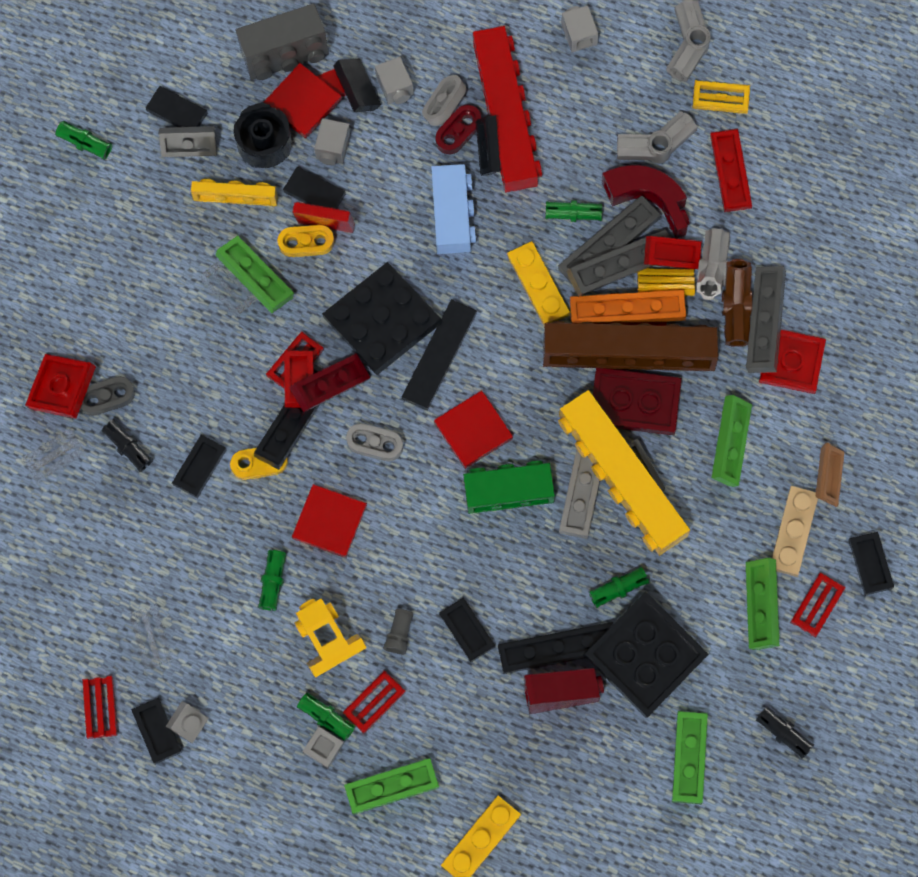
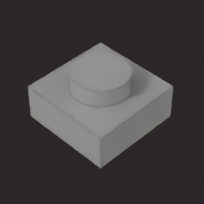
(187, 722)
(323, 747)

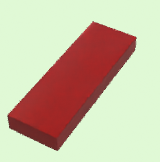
(731, 170)

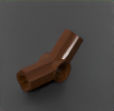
(737, 302)

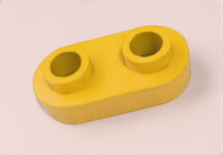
(305, 240)
(256, 467)

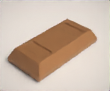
(830, 474)

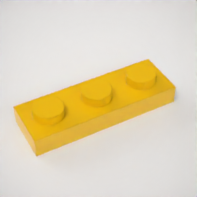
(234, 192)
(538, 283)
(481, 839)

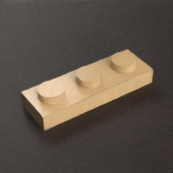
(794, 530)

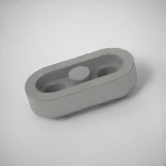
(444, 100)
(375, 442)

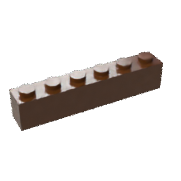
(630, 346)

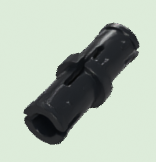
(127, 445)
(784, 732)

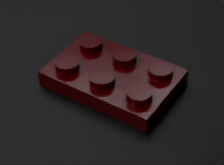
(638, 400)

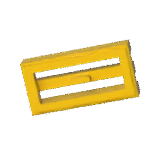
(717, 106)
(666, 280)

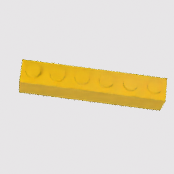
(623, 473)

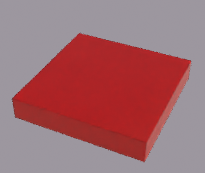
(303, 100)
(319, 215)
(798, 362)
(60, 386)
(473, 429)
(329, 521)

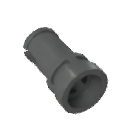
(397, 638)

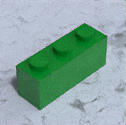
(508, 487)

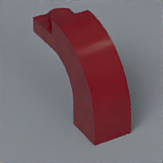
(655, 186)

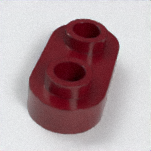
(457, 130)

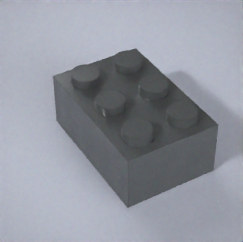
(282, 42)

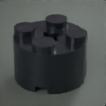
(266, 150)

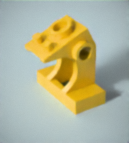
(312, 617)

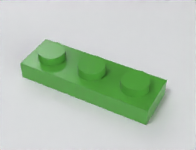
(254, 274)
(731, 441)
(762, 604)
(689, 757)
(391, 786)

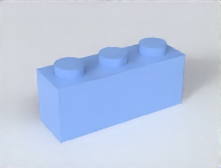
(452, 209)

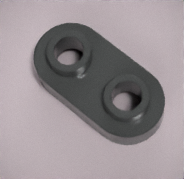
(105, 393)

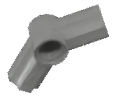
(689, 54)
(670, 136)
(713, 263)

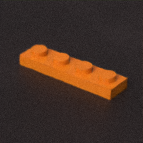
(629, 307)

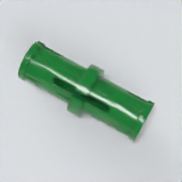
(83, 140)
(573, 211)
(272, 580)
(618, 587)
(326, 716)

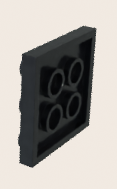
(382, 318)
(645, 654)

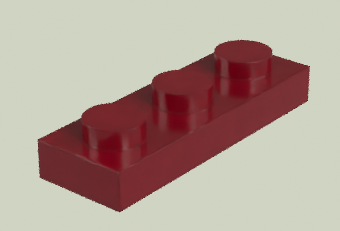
(329, 382)

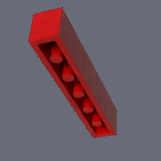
(504, 101)

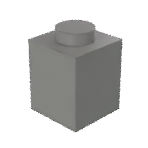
(579, 28)
(394, 81)
(332, 141)

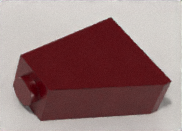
(562, 689)

